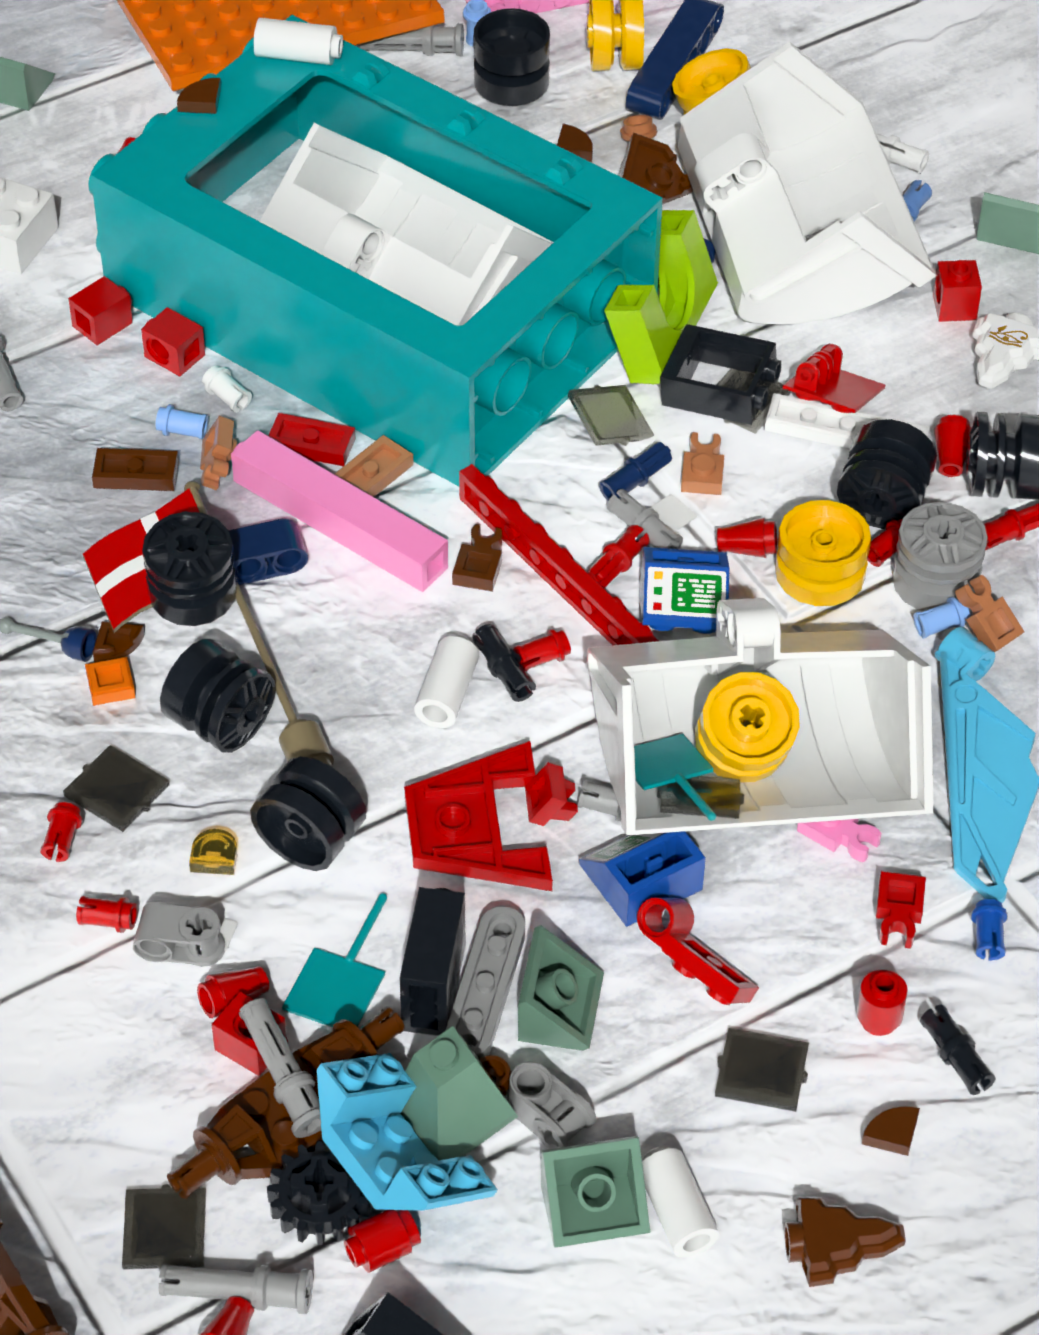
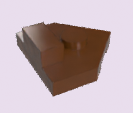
(654, 168)

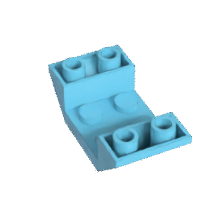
(378, 1146)

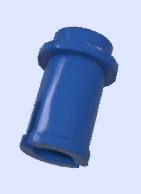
(989, 921)

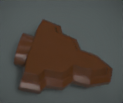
(836, 1240)

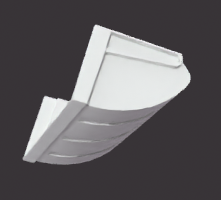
(799, 195)
(398, 227)
(860, 719)

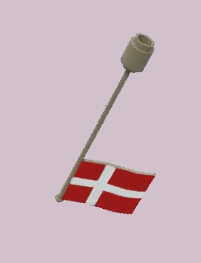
(121, 583)

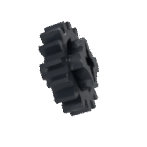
(295, 1195)

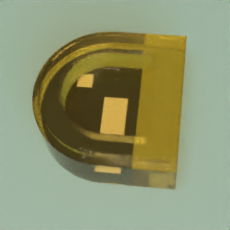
(214, 853)

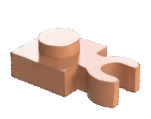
(216, 452)
(703, 467)
(991, 619)

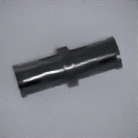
(504, 662)
(957, 1049)

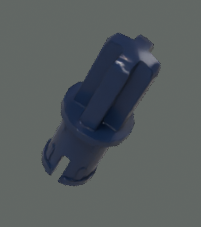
(637, 470)

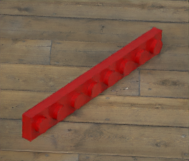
(550, 561)

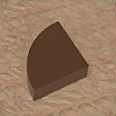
(200, 97)
(576, 142)
(117, 644)
(892, 1130)

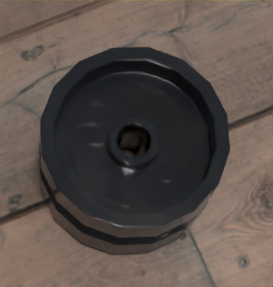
(308, 813)

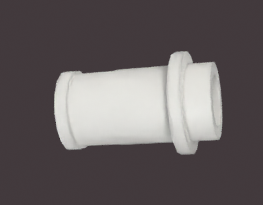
(219, 382)

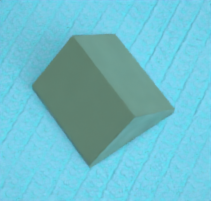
(22, 83)
(1009, 223)
(558, 994)
(594, 1191)

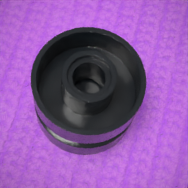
(511, 56)

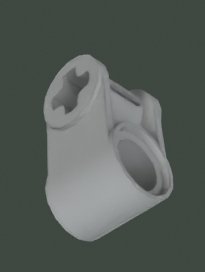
(173, 932)
(554, 1112)

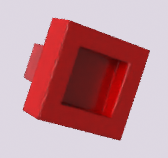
(548, 796)

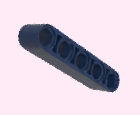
(681, 42)
(267, 550)

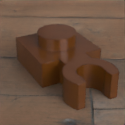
(479, 562)

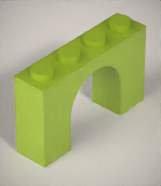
(650, 326)

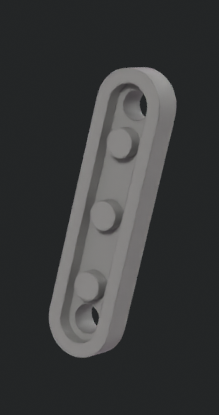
(488, 978)

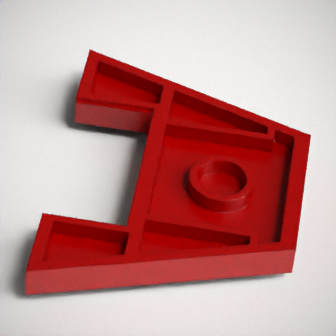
(457, 824)

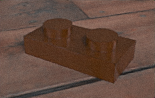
(135, 469)

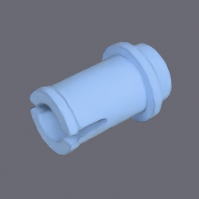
(473, 13)
(181, 422)
(941, 618)

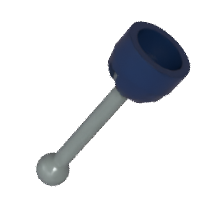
(76, 641)

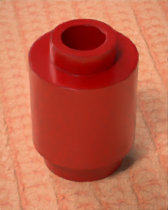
(881, 1002)
(381, 1239)

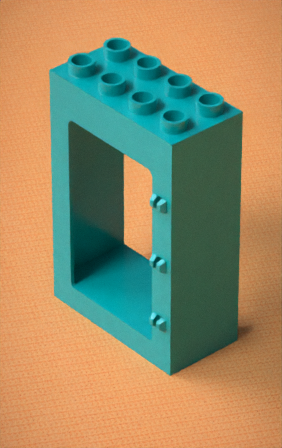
(337, 336)

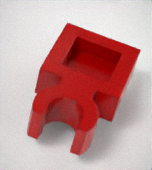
(900, 905)

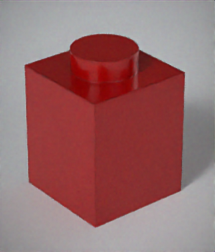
(100, 310)

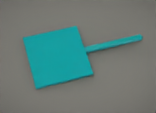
(669, 762)
(334, 985)

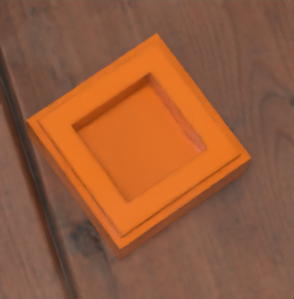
(110, 681)

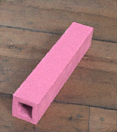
(340, 510)

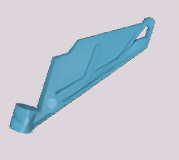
(986, 765)

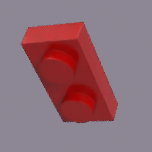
(314, 438)

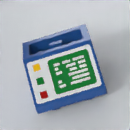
(682, 588)
(645, 869)

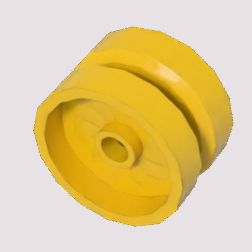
(615, 30)
(707, 76)
(822, 552)
(769, 729)

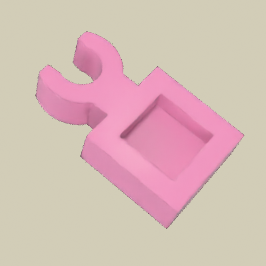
(845, 832)

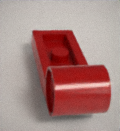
(690, 955)

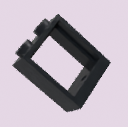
(724, 350)

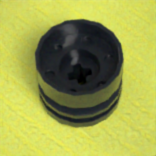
(1003, 456)
(887, 471)
(190, 568)
(217, 695)

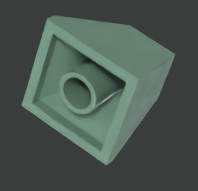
(454, 1098)

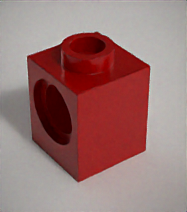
(957, 290)
(173, 341)
(232, 1038)

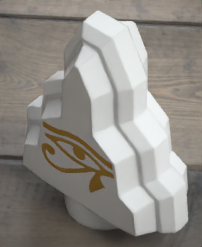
(1004, 346)

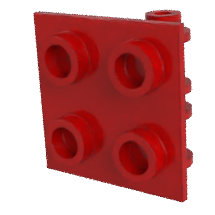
(824, 381)

